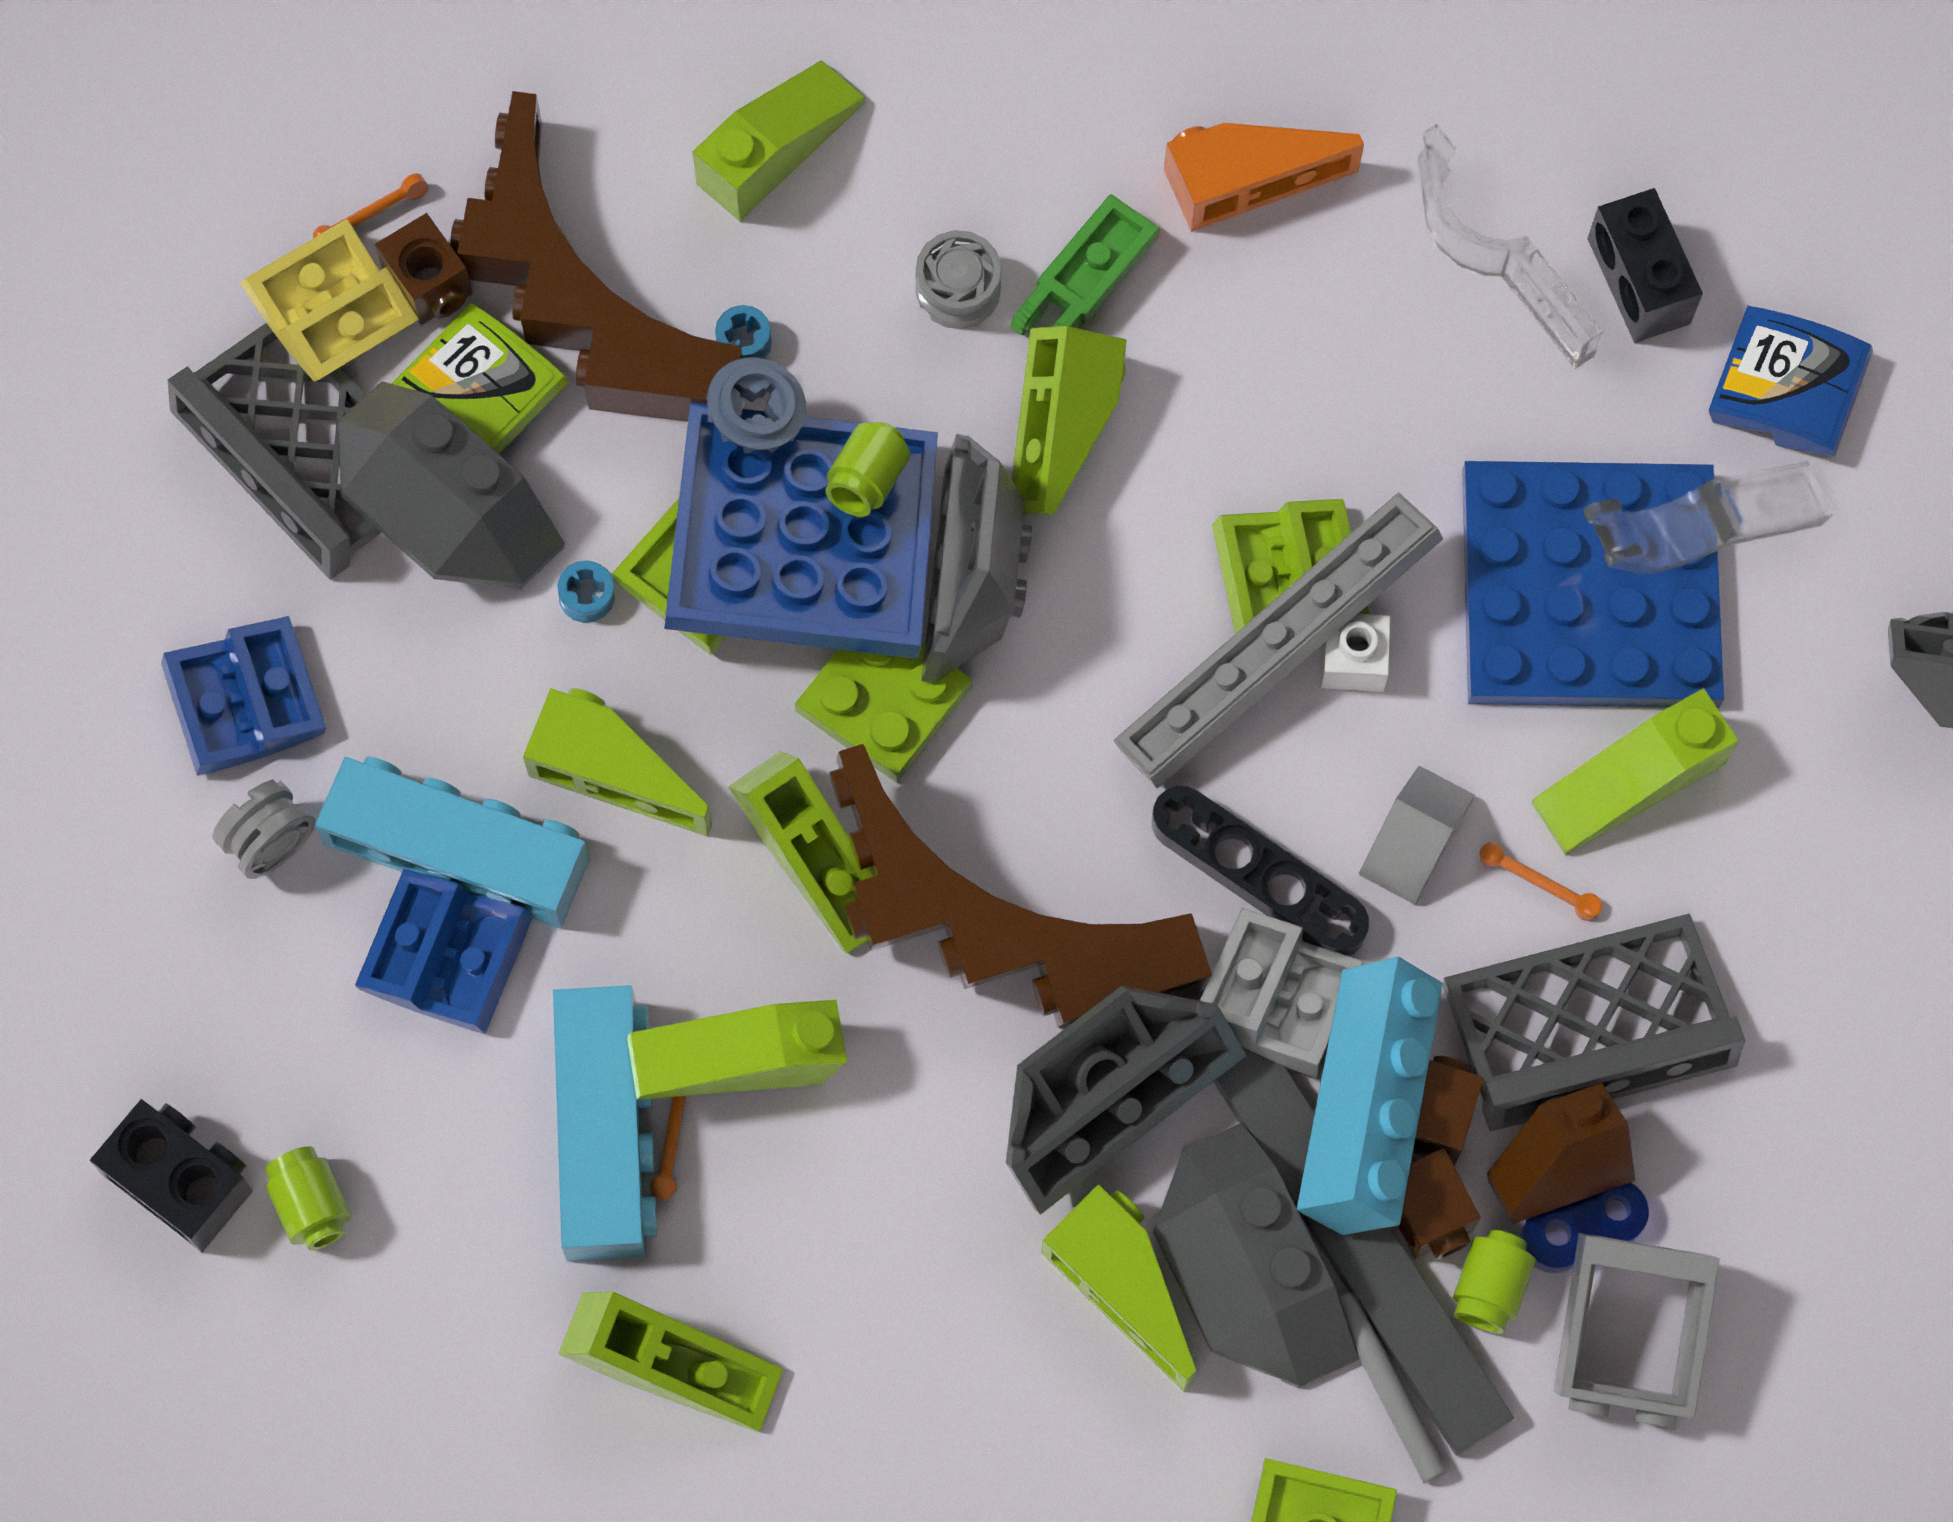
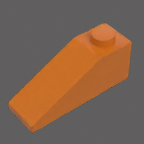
(1248, 166)

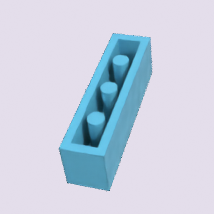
(452, 838)
(1370, 1096)
(601, 1126)

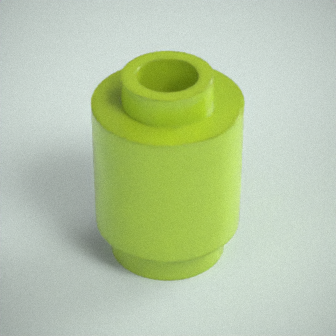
(867, 468)
(307, 1198)
(1493, 1281)

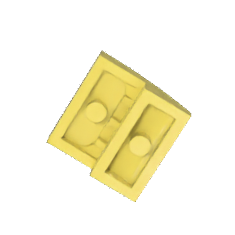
(329, 301)

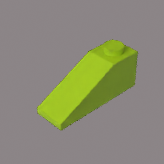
(772, 137)
(1065, 403)
(598, 755)
(1637, 771)
(803, 838)
(740, 1051)
(1116, 1269)
(669, 1359)

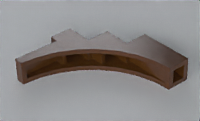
(513, 240)
(987, 935)

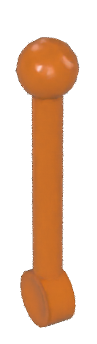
(412, 187)
(1586, 905)
(664, 1185)

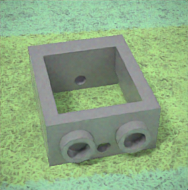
(1650, 1406)

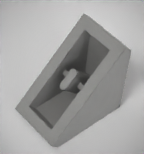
(1416, 834)

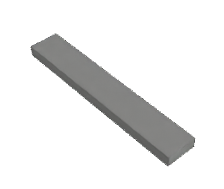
(1278, 639)

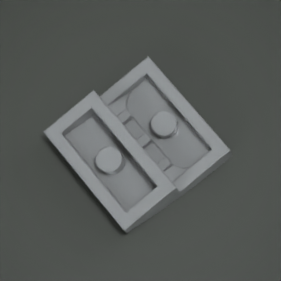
(1277, 991)

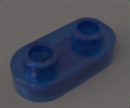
(1584, 1217)

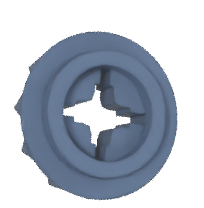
(753, 379)

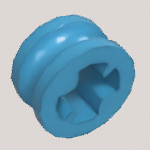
(752, 319)
(569, 600)

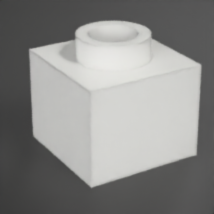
(1357, 670)

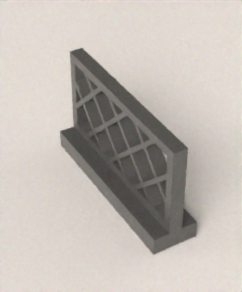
(256, 460)
(1622, 1065)

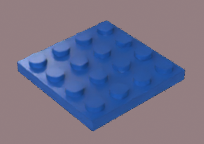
(781, 563)
(1550, 612)

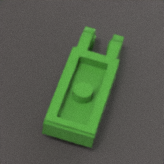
(1089, 266)

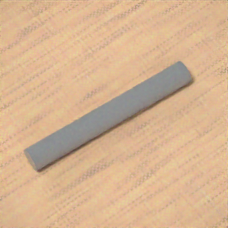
(1391, 1391)

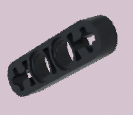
(1266, 863)

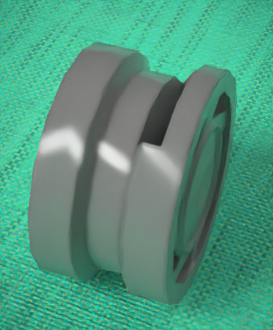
(958, 281)
(264, 829)

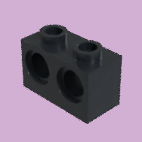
(1644, 265)
(164, 1184)

